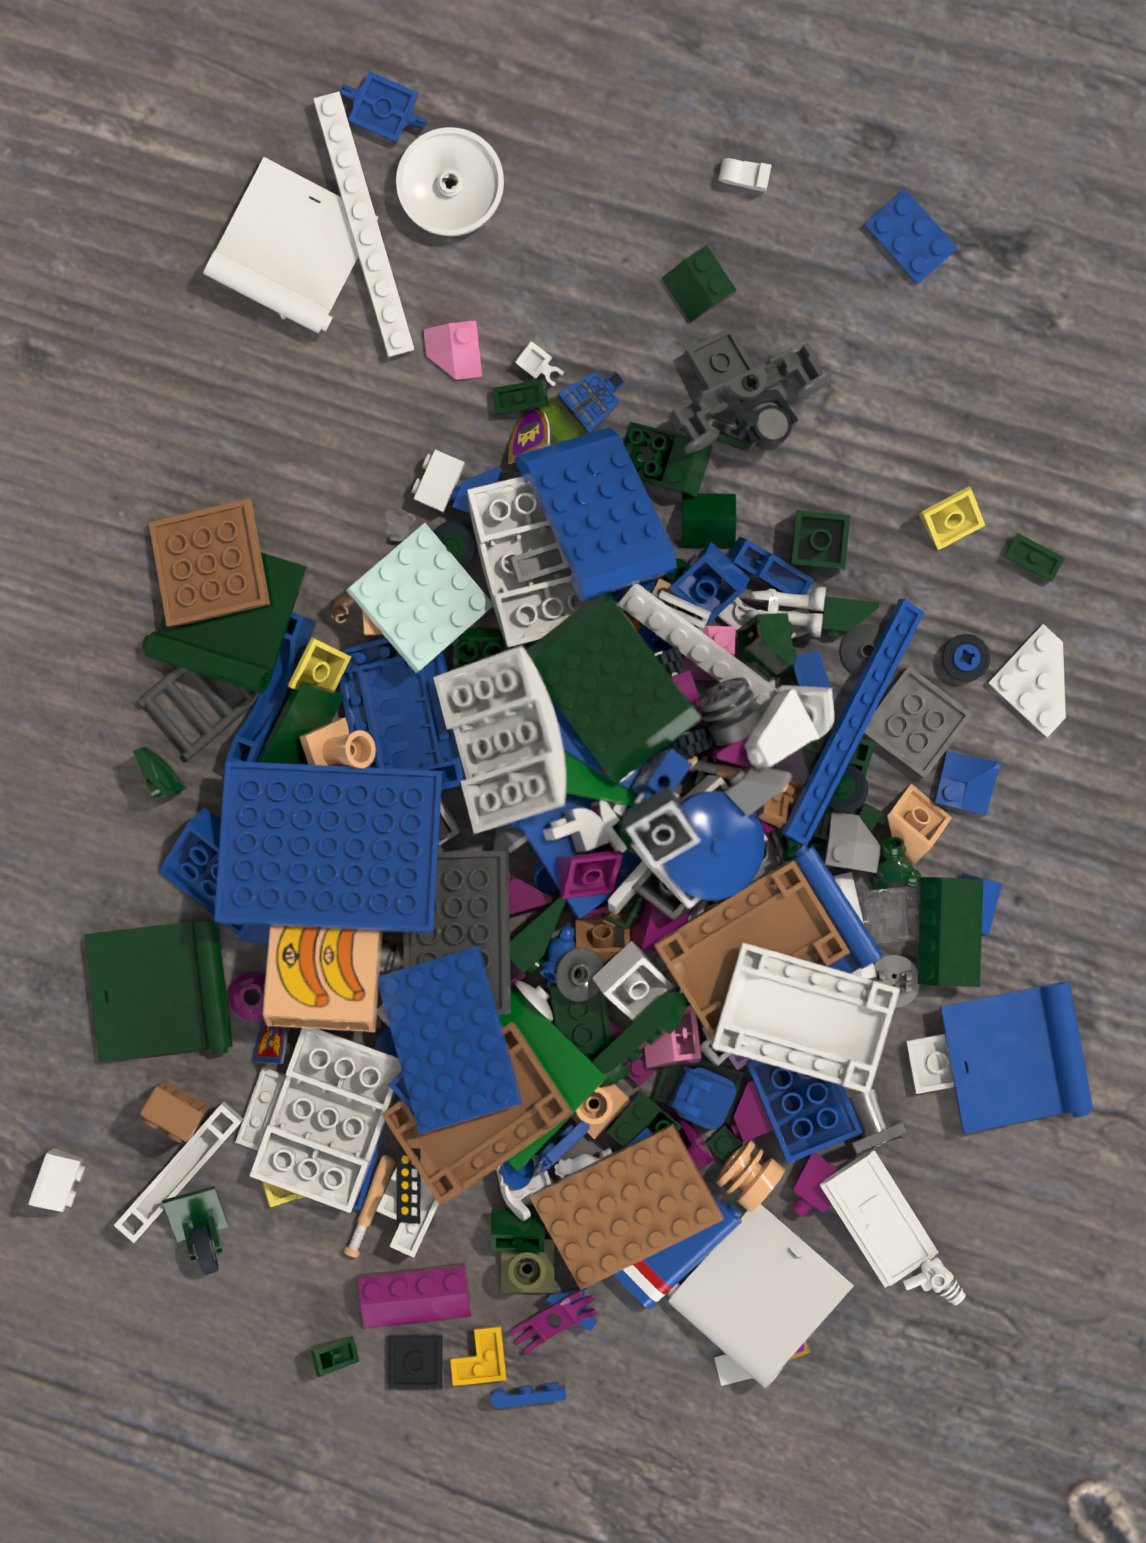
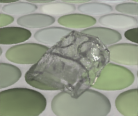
(892, 914)

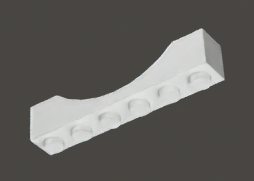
(179, 1171)

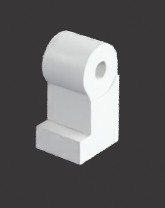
(745, 174)

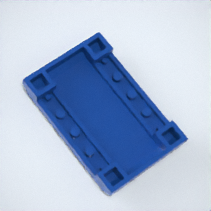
(598, 512)

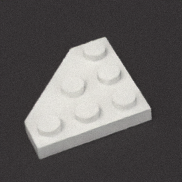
(1035, 681)

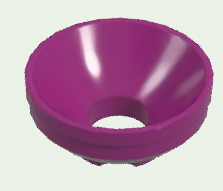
(248, 981)

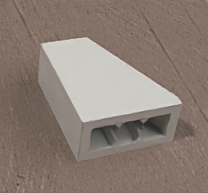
(780, 731)

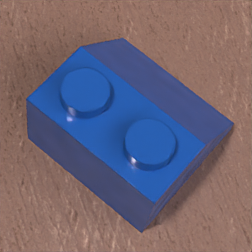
(710, 581)

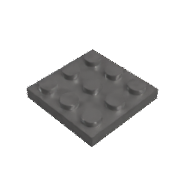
(917, 722)

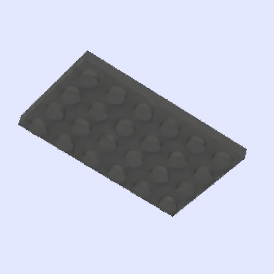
(469, 914)

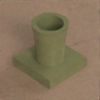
(538, 1280)

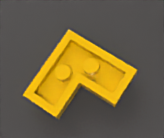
(486, 1365)

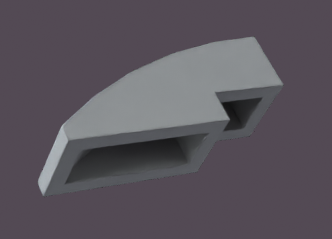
(539, 562)

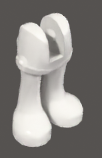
(812, 601)

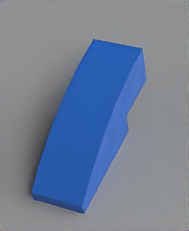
(769, 568)

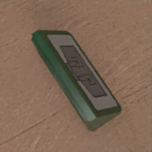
(727, 433)

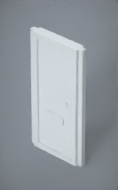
(879, 1218)

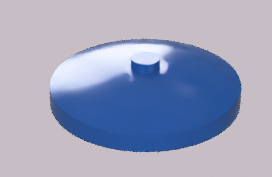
(728, 848)

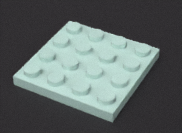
(420, 597)

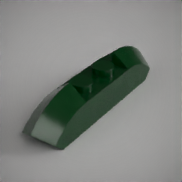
(647, 1028)

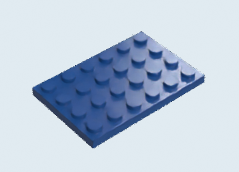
(449, 1040)

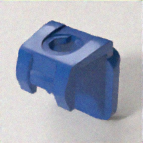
(702, 1097)

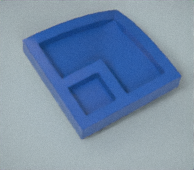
(966, 783)

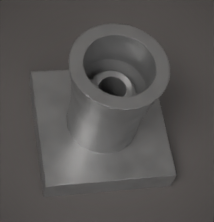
(873, 1123)

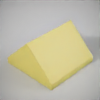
(952, 518)

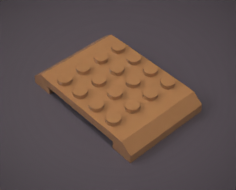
(770, 913)
(470, 1150)

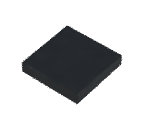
(415, 1361)

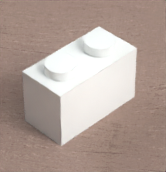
(438, 481)

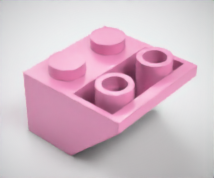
(676, 1048)

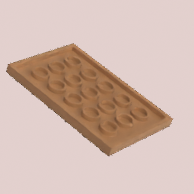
(626, 1207)

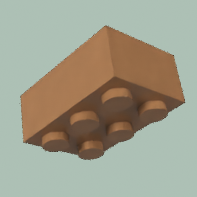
(174, 1111)

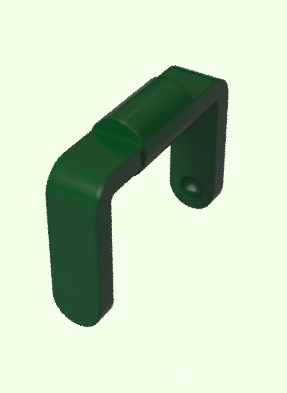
(633, 914)

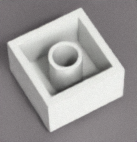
(632, 981)

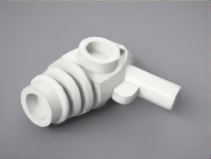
(938, 1278)

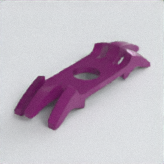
(541, 1326)

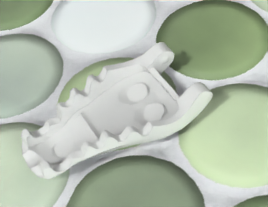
(520, 1198)

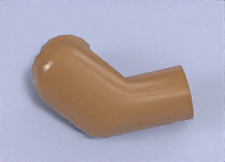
(342, 607)

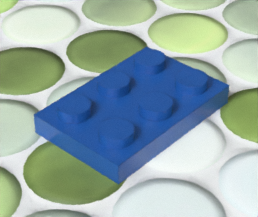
(910, 236)

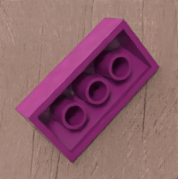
(414, 1295)

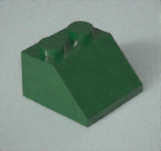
(699, 284)

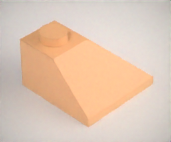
(917, 822)

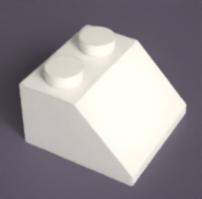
(57, 1181)

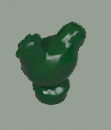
(894, 866)

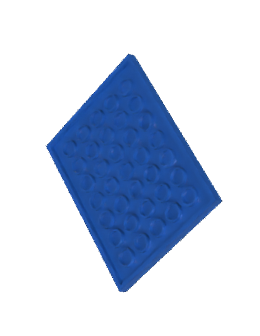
(328, 847)

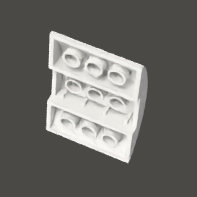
(506, 524)
(504, 738)
(327, 1119)

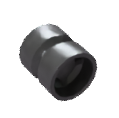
(391, 957)

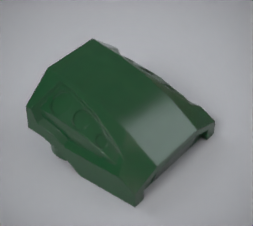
(477, 645)
(159, 774)

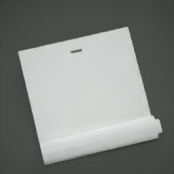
(287, 247)
(759, 1296)

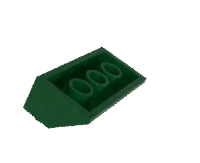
(950, 931)

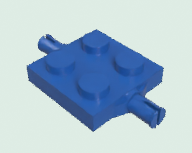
(383, 107)

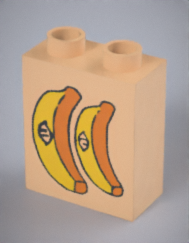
(322, 978)

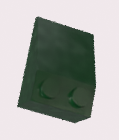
(532, 941)

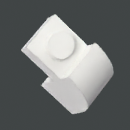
(583, 825)

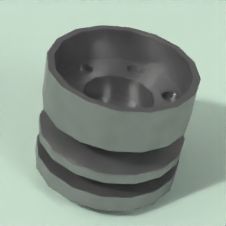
(730, 711)

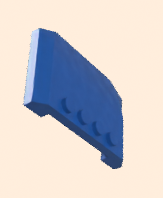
(400, 711)

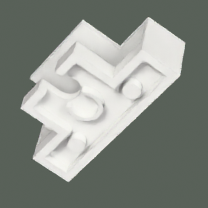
(408, 1235)

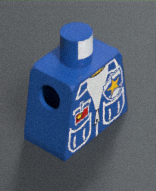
(661, 771)

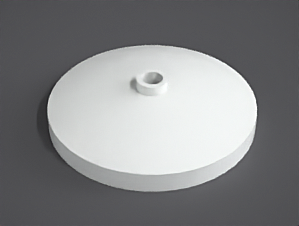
(447, 156)

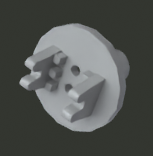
(905, 979)

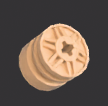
(750, 1176)

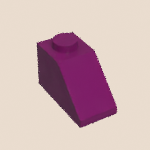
(525, 896)
(750, 1114)

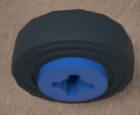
(957, 661)

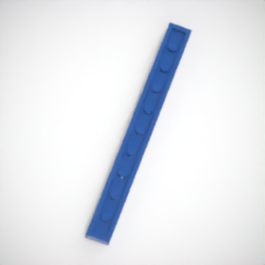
(852, 722)

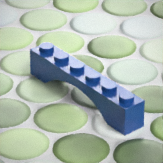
(258, 726)

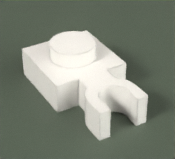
(536, 361)

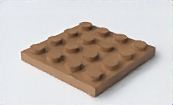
(209, 563)

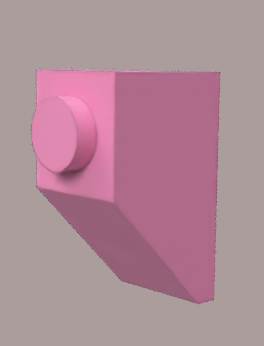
(455, 349)

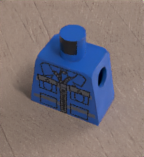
(592, 399)

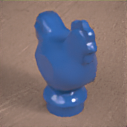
(557, 948)

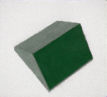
(708, 520)

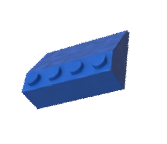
(194, 863)
(803, 1109)

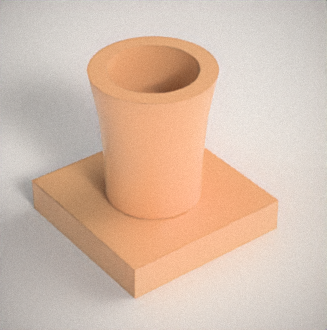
(336, 747)
(611, 1103)

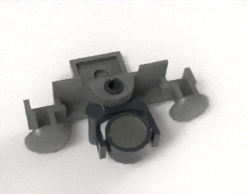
(727, 370)

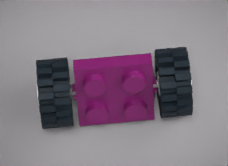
(697, 739)

